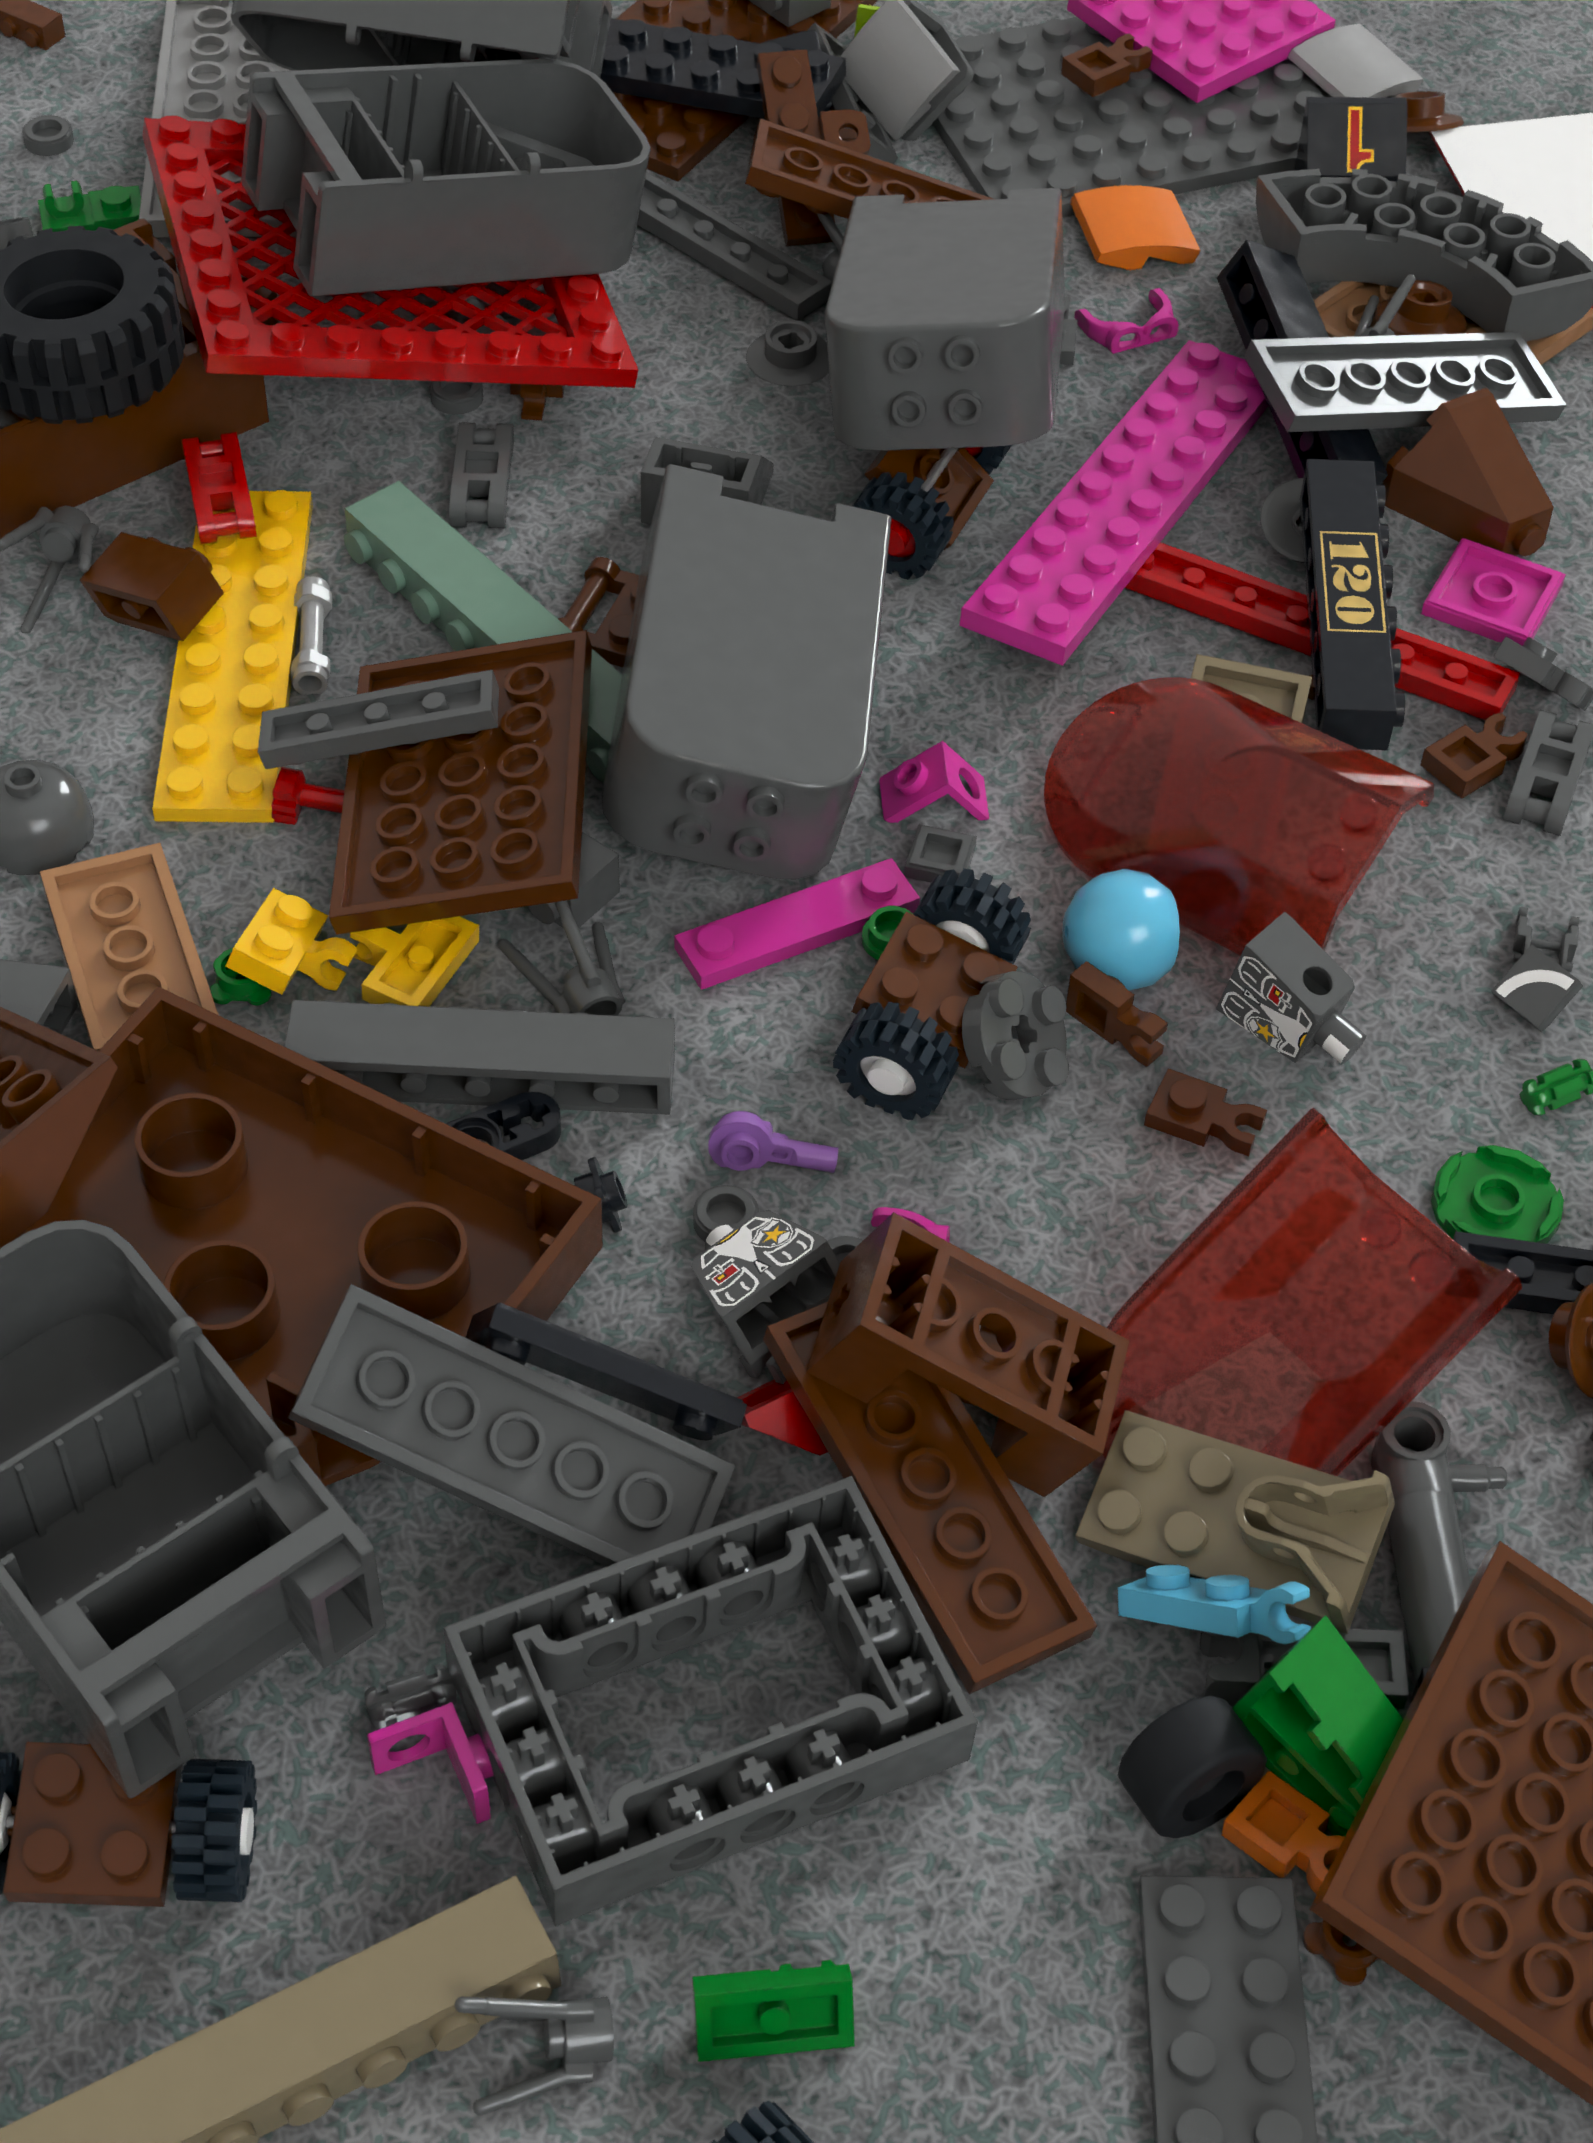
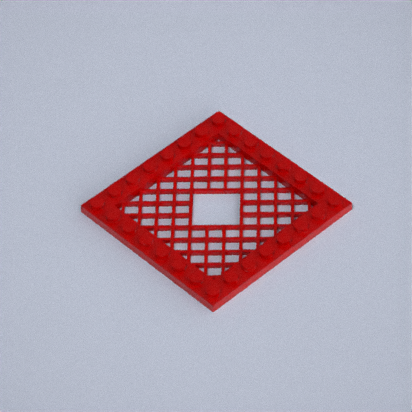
(187, 169)

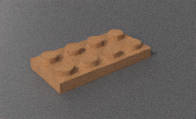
(123, 936)

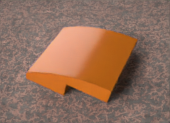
(1132, 224)

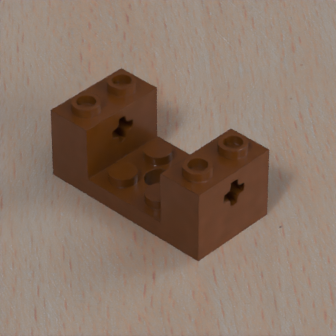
(919, 1307)

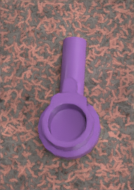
(748, 1142)

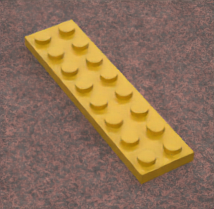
(235, 670)

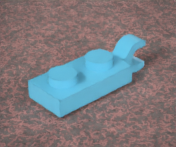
(1213, 1604)

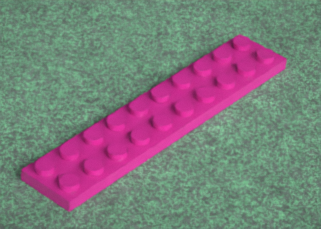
(1118, 505)

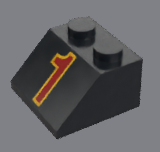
(1354, 135)

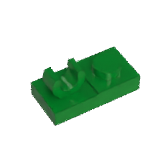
(99, 208)
(773, 2011)

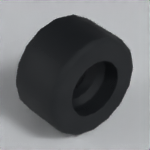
(1191, 1766)

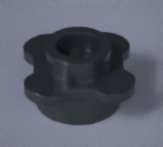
(606, 1187)

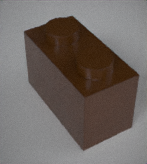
(152, 585)

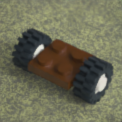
(913, 1003)
(82, 1840)

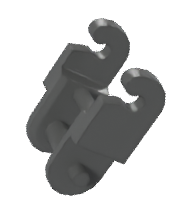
(1565, 949)

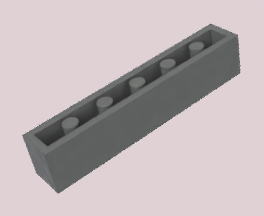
(491, 1054)

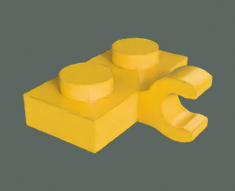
(284, 941)
(416, 963)

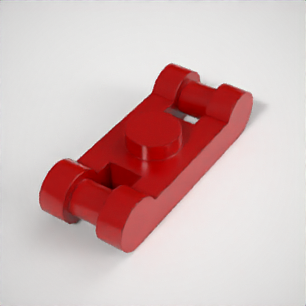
(219, 484)

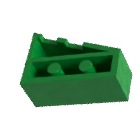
(1322, 1723)

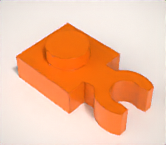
(1283, 1830)

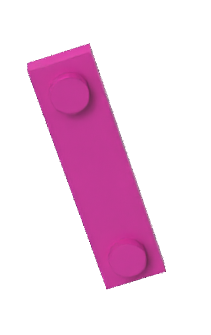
(792, 923)

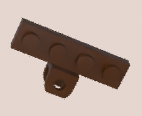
(791, 102)

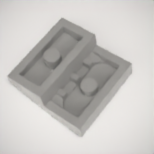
(1354, 64)
(897, 67)

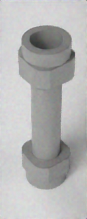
(310, 667)

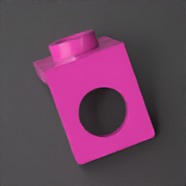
(927, 779)
(441, 1732)

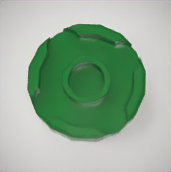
(1465, 1207)

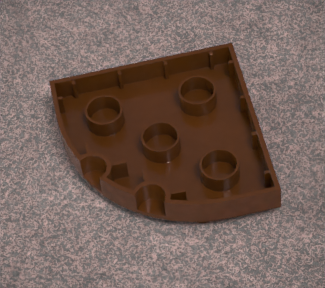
(283, 1183)

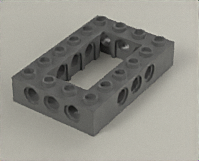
(805, 1549)

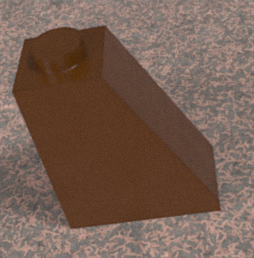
(1471, 479)

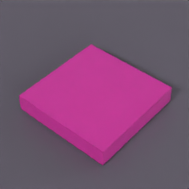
(1493, 593)

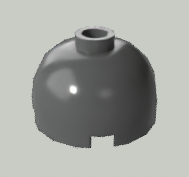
(41, 817)

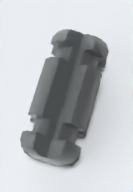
(410, 1696)

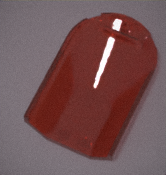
(1223, 806)
(1302, 1310)

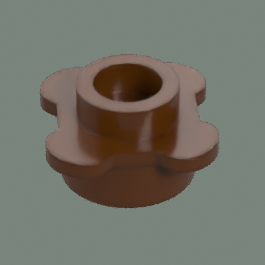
(1349, 1962)

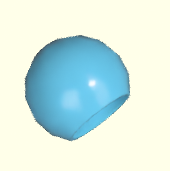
(1123, 927)

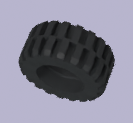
(85, 324)

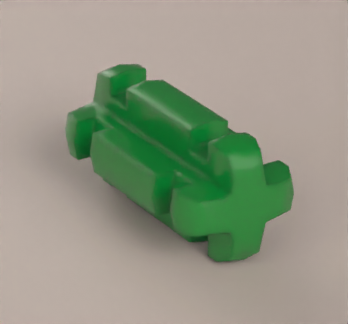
(1557, 1087)

